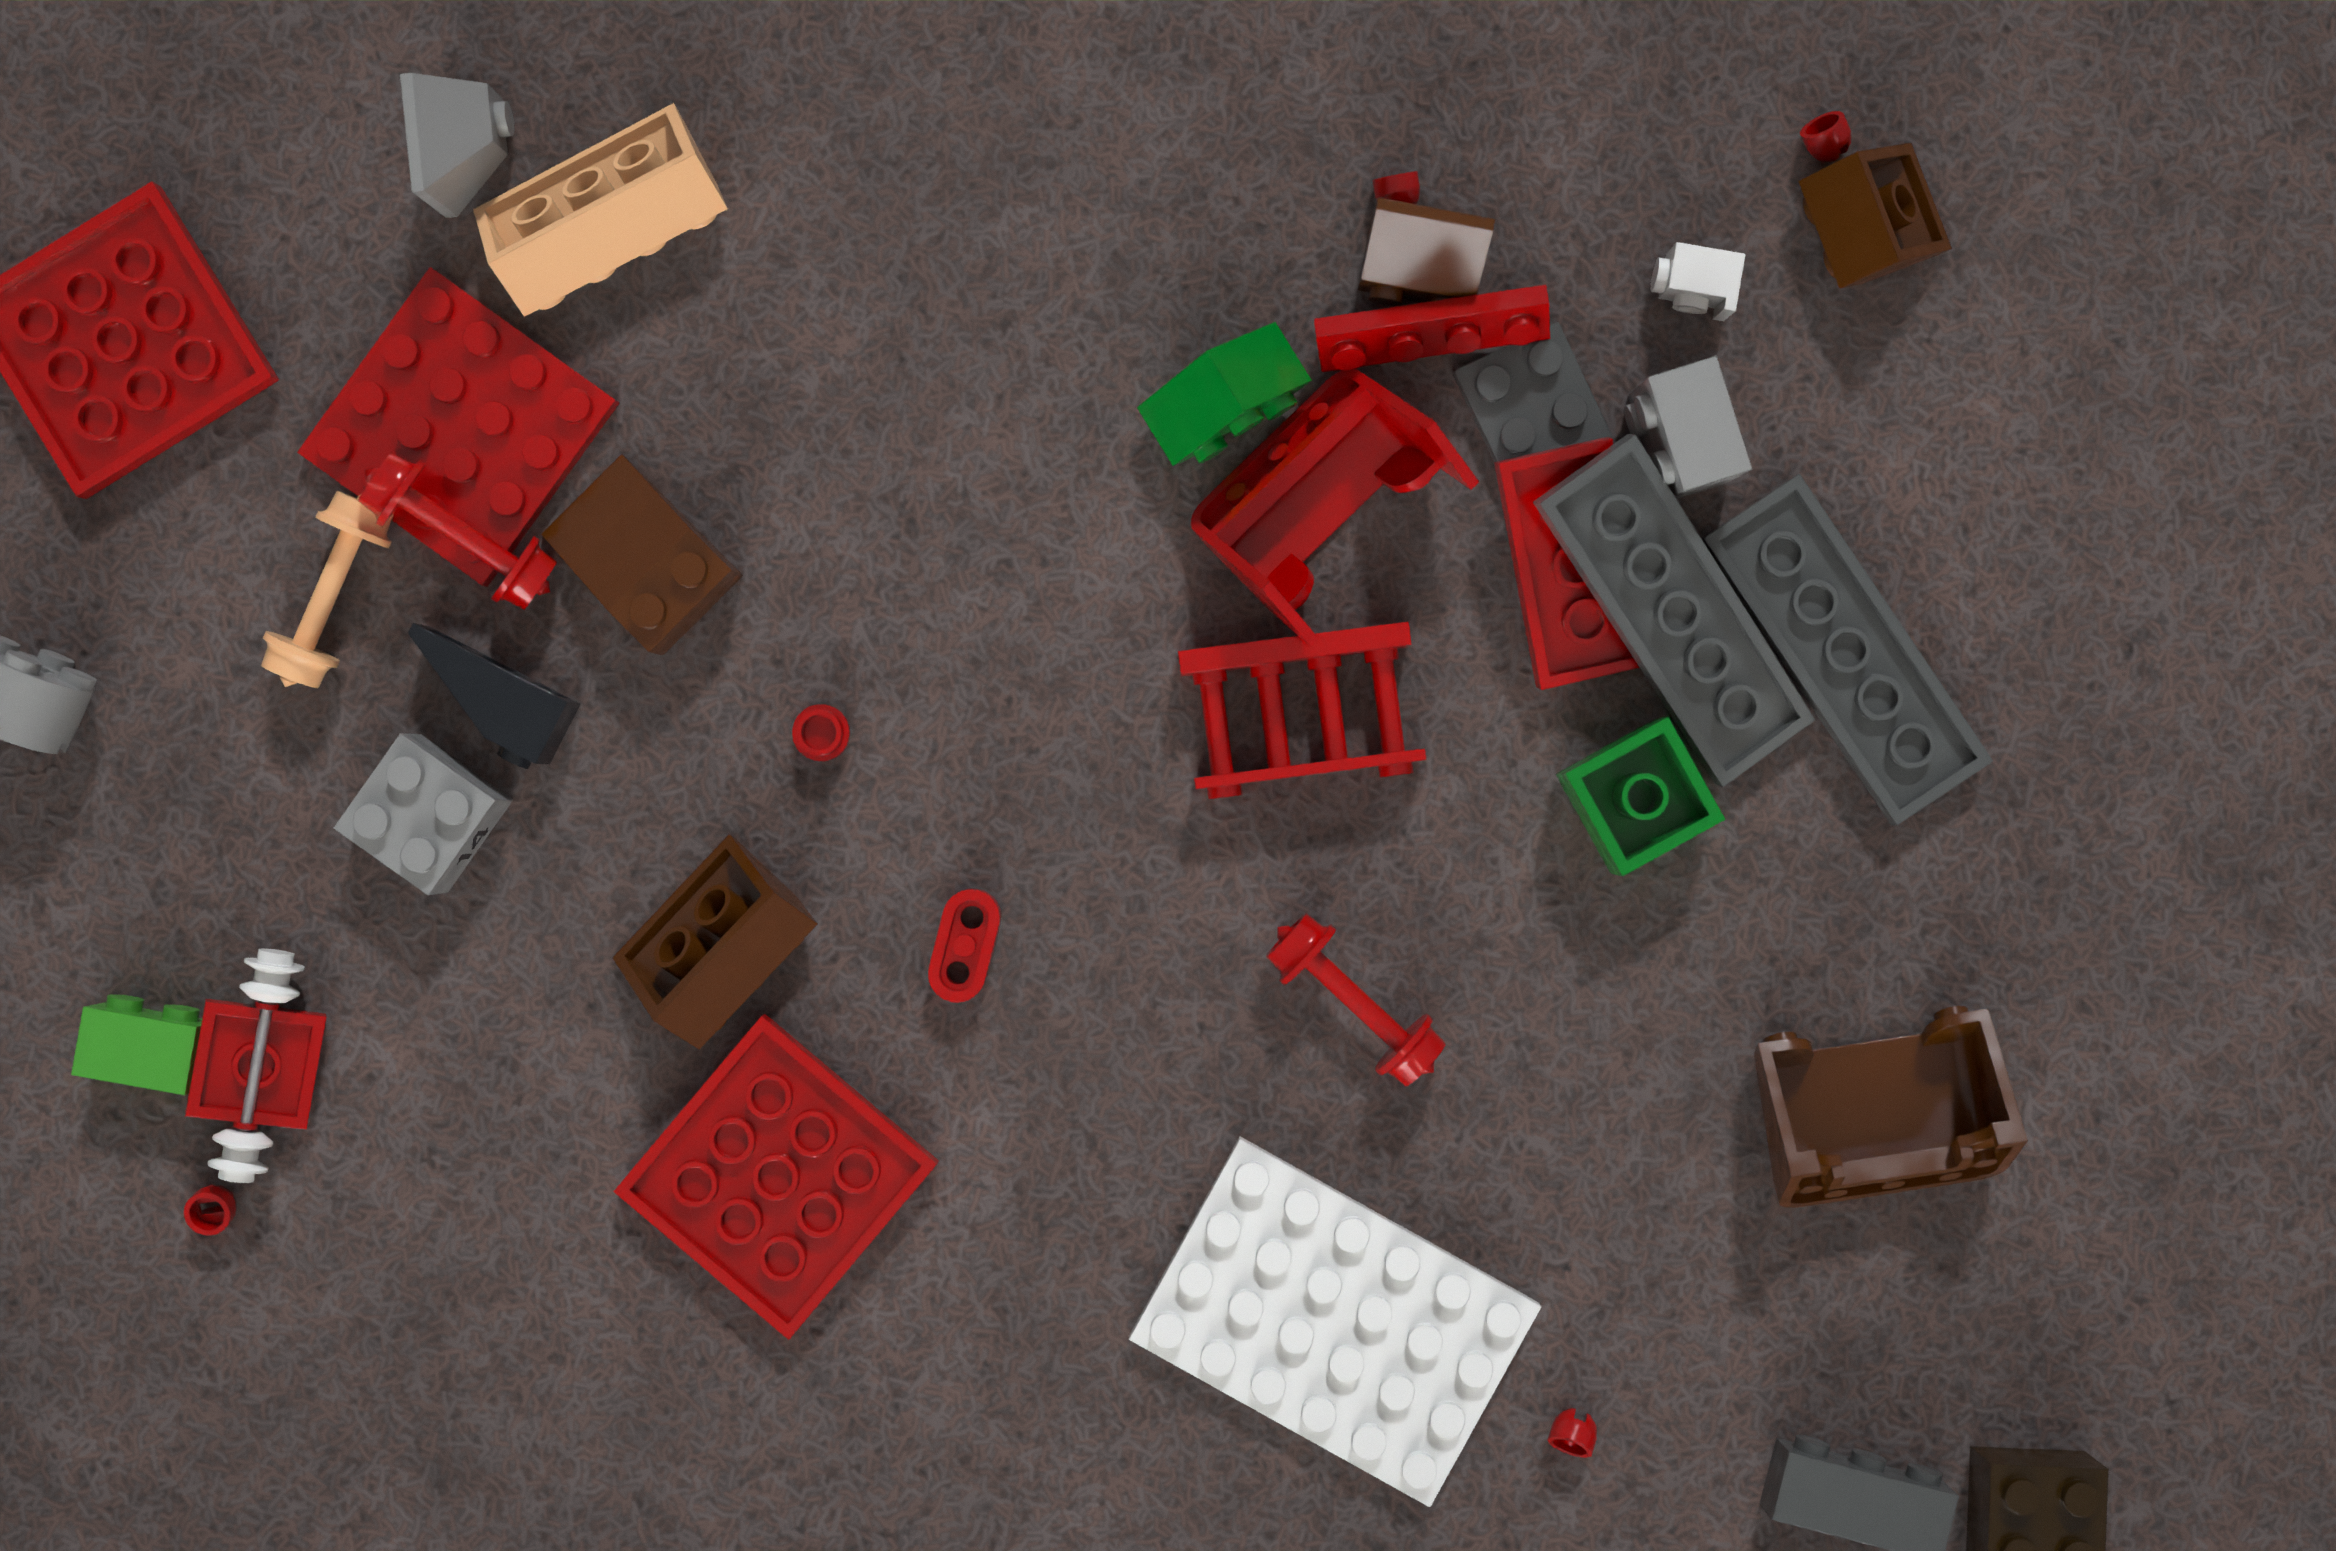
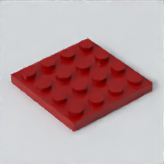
(123, 341)
(471, 402)
(776, 1176)

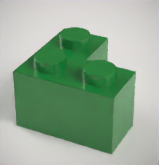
(1225, 394)

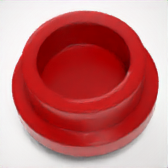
(821, 732)

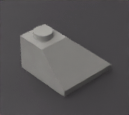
(453, 138)

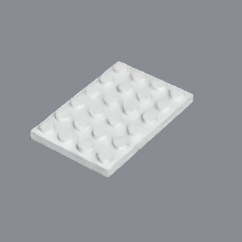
(1335, 1321)

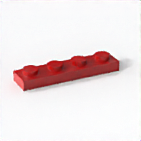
(1433, 328)

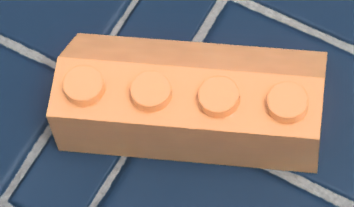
(598, 211)

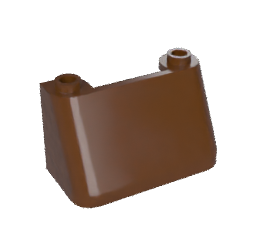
(1888, 1111)

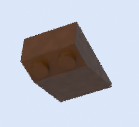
(641, 556)

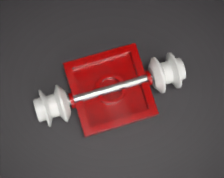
(255, 1065)

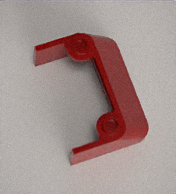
(1312, 480)

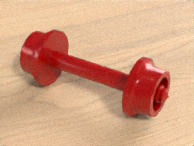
(392, 487)
(1410, 1050)

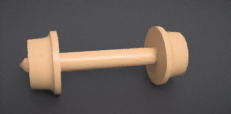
(297, 658)

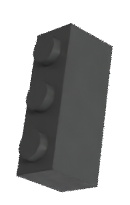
(1858, 1496)

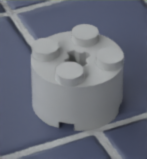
(41, 698)

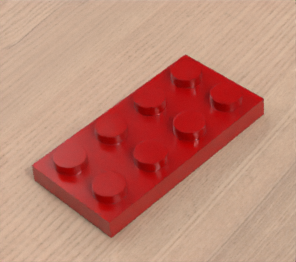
(1562, 620)

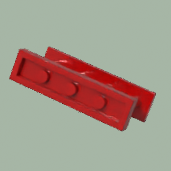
(1266, 663)

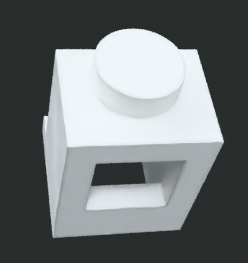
(1699, 279)

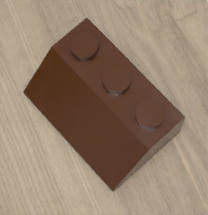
(713, 943)

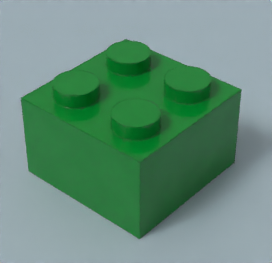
(1640, 796)

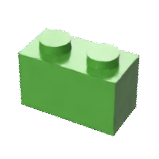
(138, 1045)

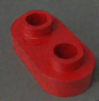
(964, 944)

